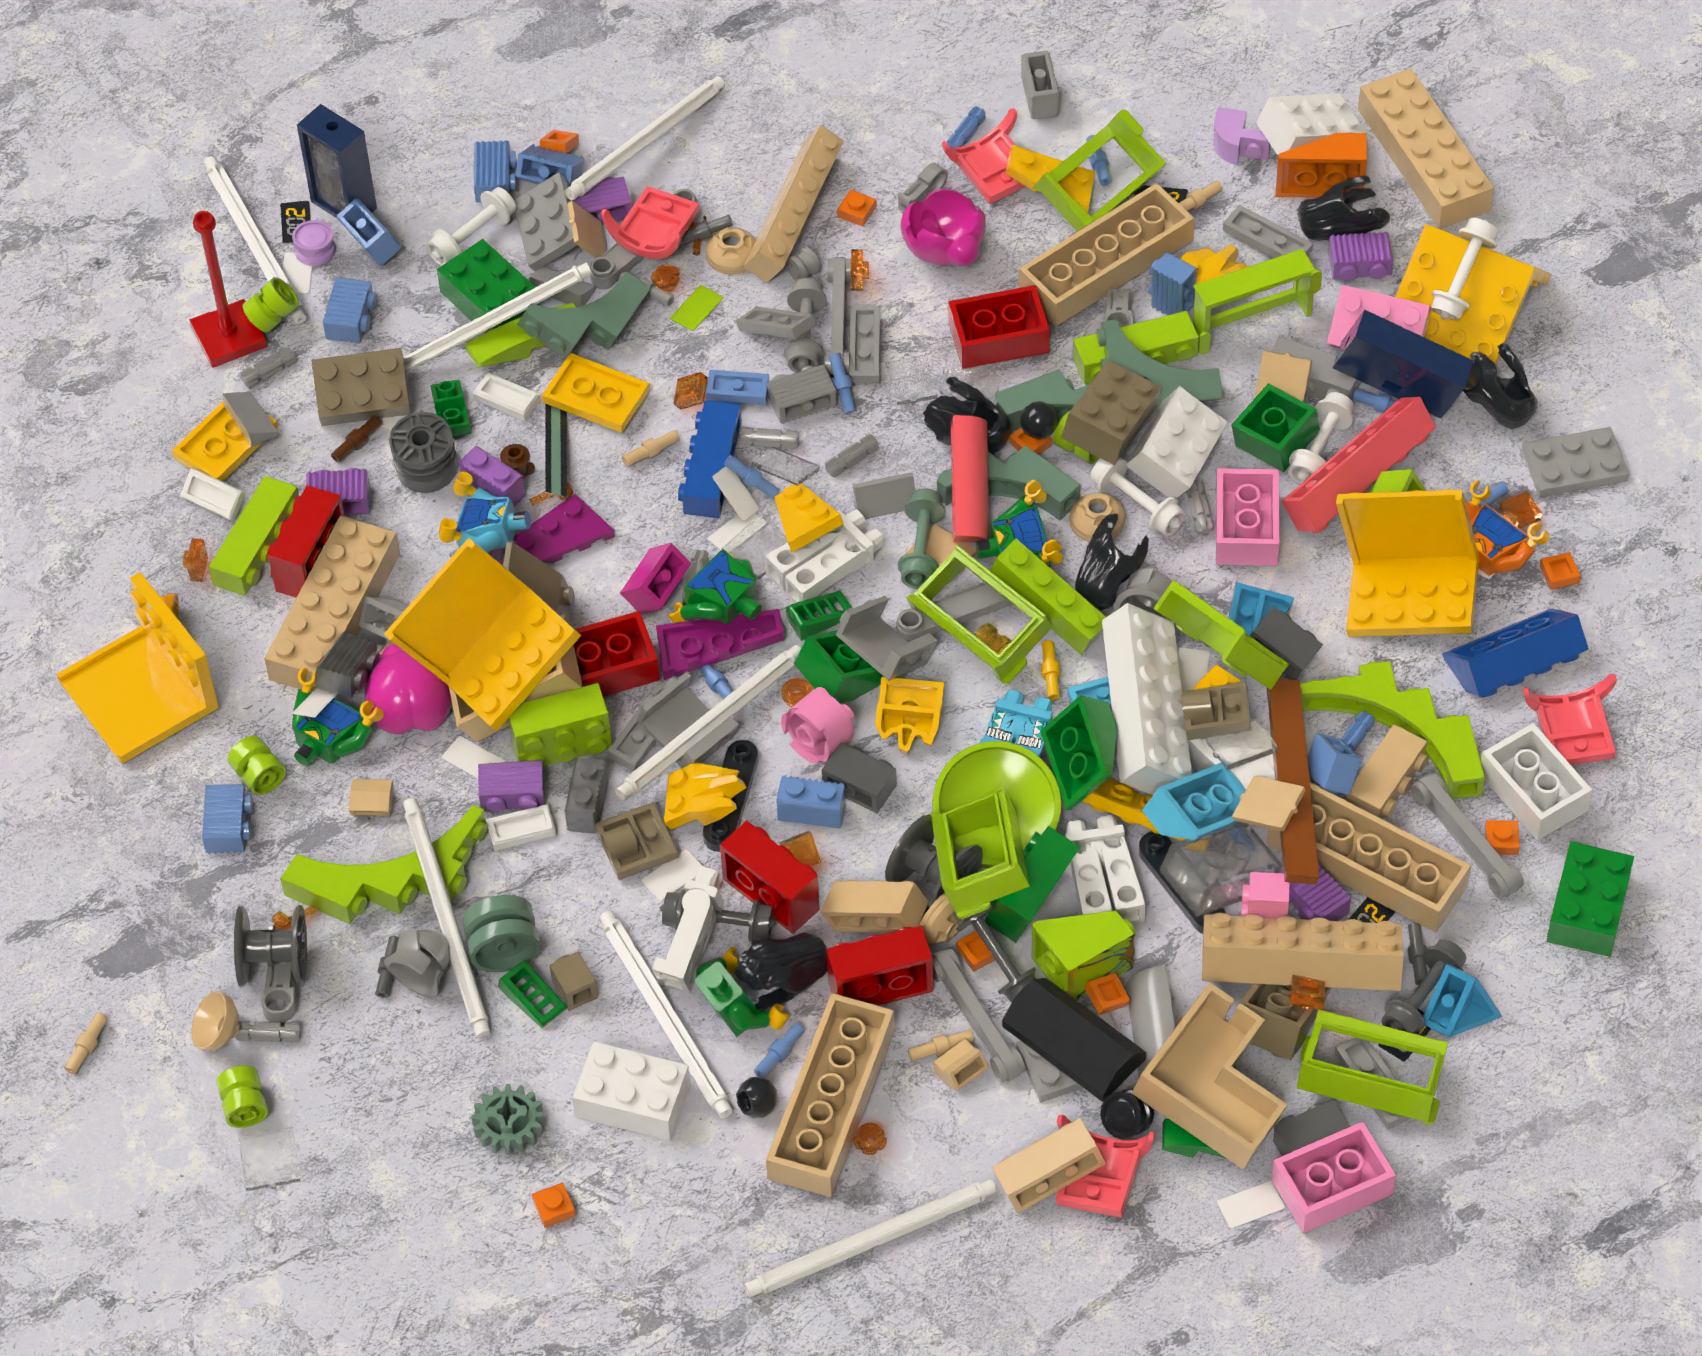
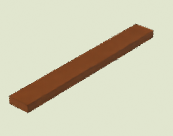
(1291, 766)

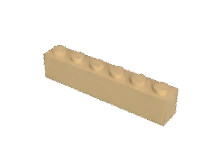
(793, 204)

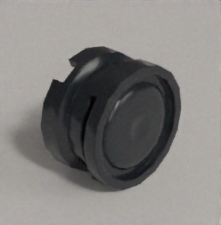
(1125, 1114)

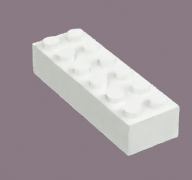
(1146, 698)

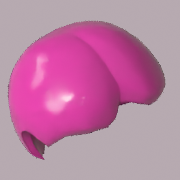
(944, 228)
(407, 693)

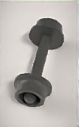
(759, 921)
(1016, 980)
(1405, 1015)

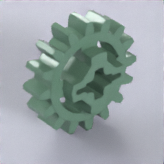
(523, 1124)

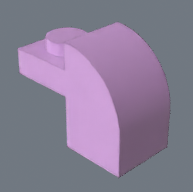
(1234, 140)

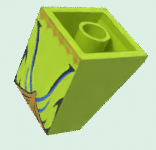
(1082, 949)

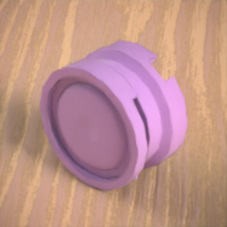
(313, 243)

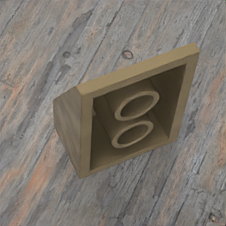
(541, 579)
(1284, 1022)

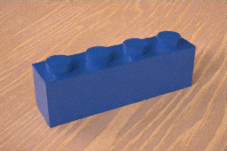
(715, 441)

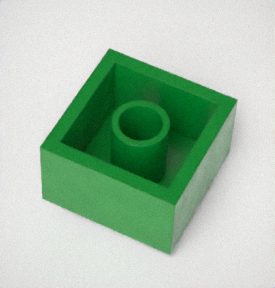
(1275, 427)

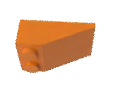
(1320, 165)

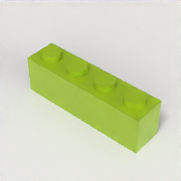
(1161, 339)
(246, 546)
(1064, 607)

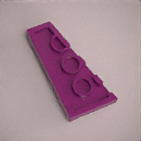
(563, 530)
(706, 642)

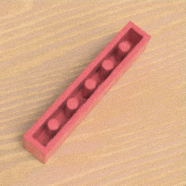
(1359, 463)

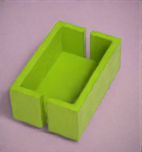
(561, 726)

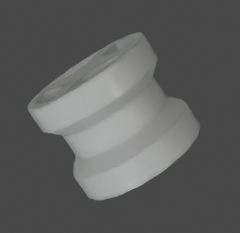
(803, 264)

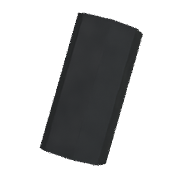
(1072, 1038)

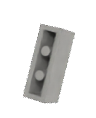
(1322, 377)

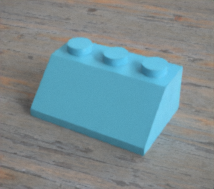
(1195, 804)

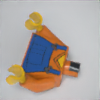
(1499, 542)

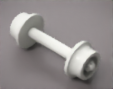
(497, 205)
(1479, 234)
(1333, 412)
(1165, 517)

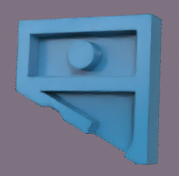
(1252, 604)

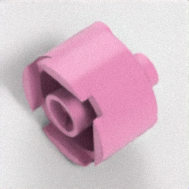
(818, 725)

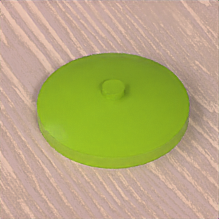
(983, 771)

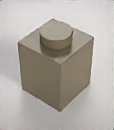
(573, 980)

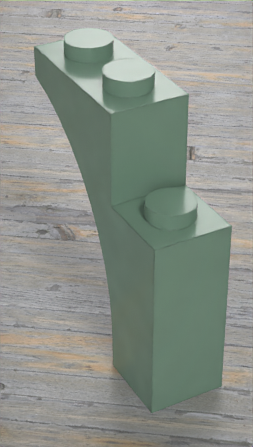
(598, 320)
(1201, 384)
(1048, 388)
(1011, 478)

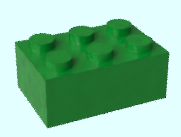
(481, 282)
(1045, 862)
(1590, 899)

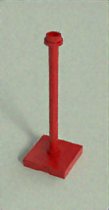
(226, 331)

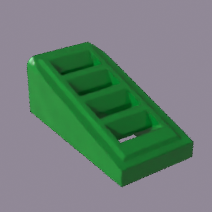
(815, 625)
(526, 972)

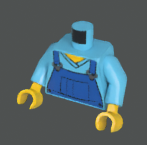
(483, 518)

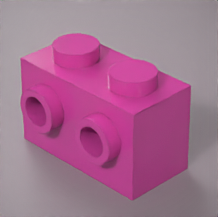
(655, 578)

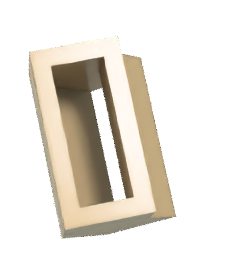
(371, 797)
(960, 1065)

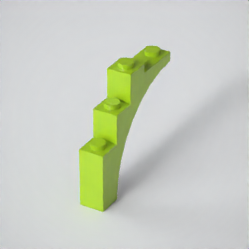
(1374, 690)
(392, 884)

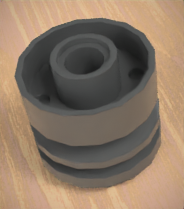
(423, 452)

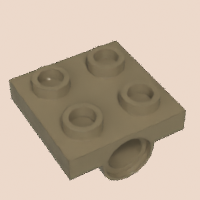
(1216, 711)
(636, 841)

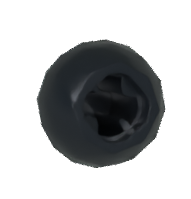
(1039, 420)
(757, 1097)

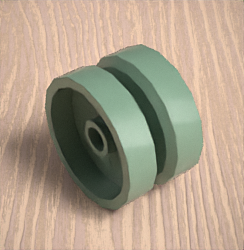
(501, 933)

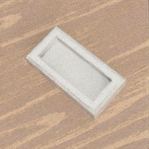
(506, 396)
(212, 494)
(521, 827)

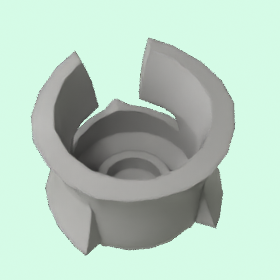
(1144, 590)
(419, 961)

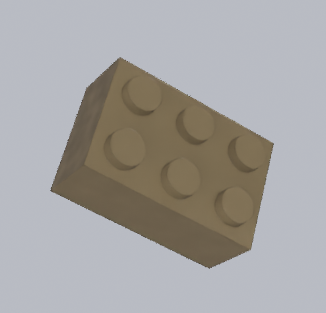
(361, 386)
(1111, 412)

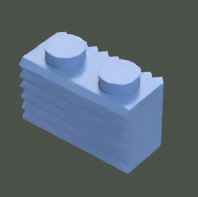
(539, 164)
(493, 167)
(369, 232)
(1172, 285)
(349, 310)
(1332, 764)
(811, 802)
(225, 818)

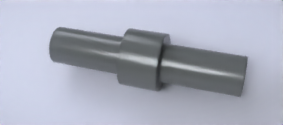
(705, 229)
(1416, 952)
(385, 976)

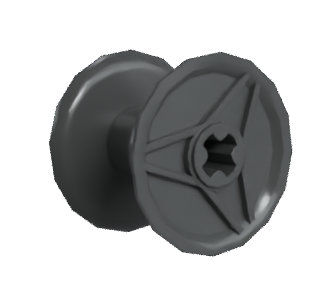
(917, 854)
(270, 946)

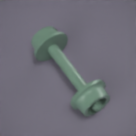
(925, 509)

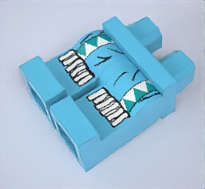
(1018, 722)

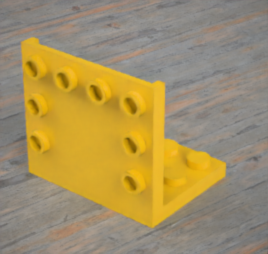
(1492, 290)
(1410, 563)
(483, 633)
(143, 681)

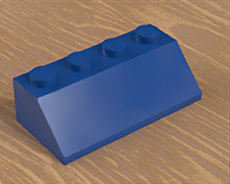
(1517, 652)

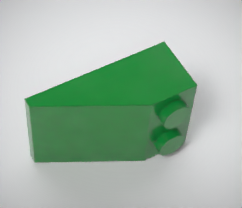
(836, 667)
(1081, 748)

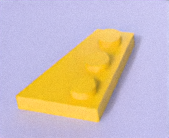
(1030, 166)
(805, 516)

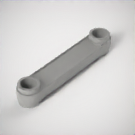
(617, 259)
(839, 273)
(960, 606)
(1501, 878)
(1004, 1062)

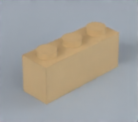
(1389, 772)
(873, 906)
(1049, 1165)

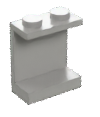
(881, 644)
(675, 711)

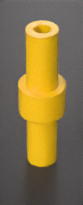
(1050, 670)

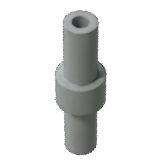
(655, 293)

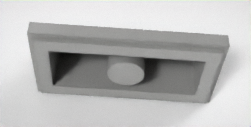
(577, 293)
(249, 417)
(883, 495)

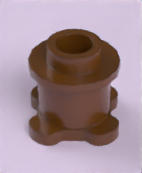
(518, 458)

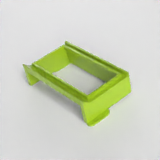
(1127, 134)
(1249, 281)
(1223, 635)
(1012, 658)
(976, 891)
(1367, 1088)

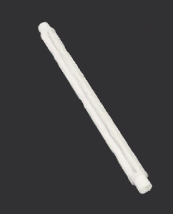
(644, 138)
(248, 228)
(497, 316)
(727, 707)
(446, 918)
(666, 1015)
(869, 1238)

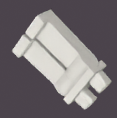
(824, 560)
(1105, 849)
(693, 931)

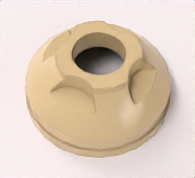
(729, 258)
(1084, 522)
(939, 922)
(215, 1022)

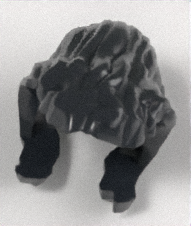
(1334, 212)
(1505, 399)
(941, 410)
(1106, 565)
(782, 963)

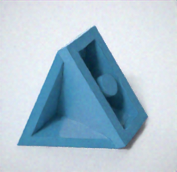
(1458, 1003)

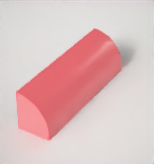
(969, 479)

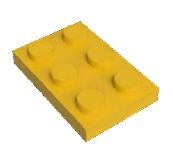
(596, 392)
(215, 445)

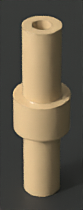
(1198, 197)
(650, 448)
(85, 1043)
(939, 1045)

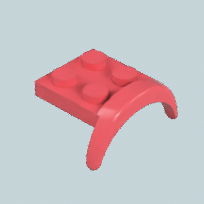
(987, 161)
(653, 224)
(1576, 722)
(1109, 1186)

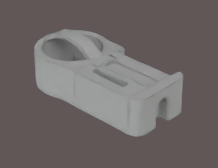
(929, 180)
(1119, 306)
(280, 987)

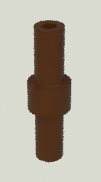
(355, 439)

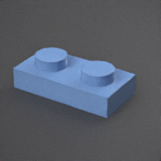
(737, 387)

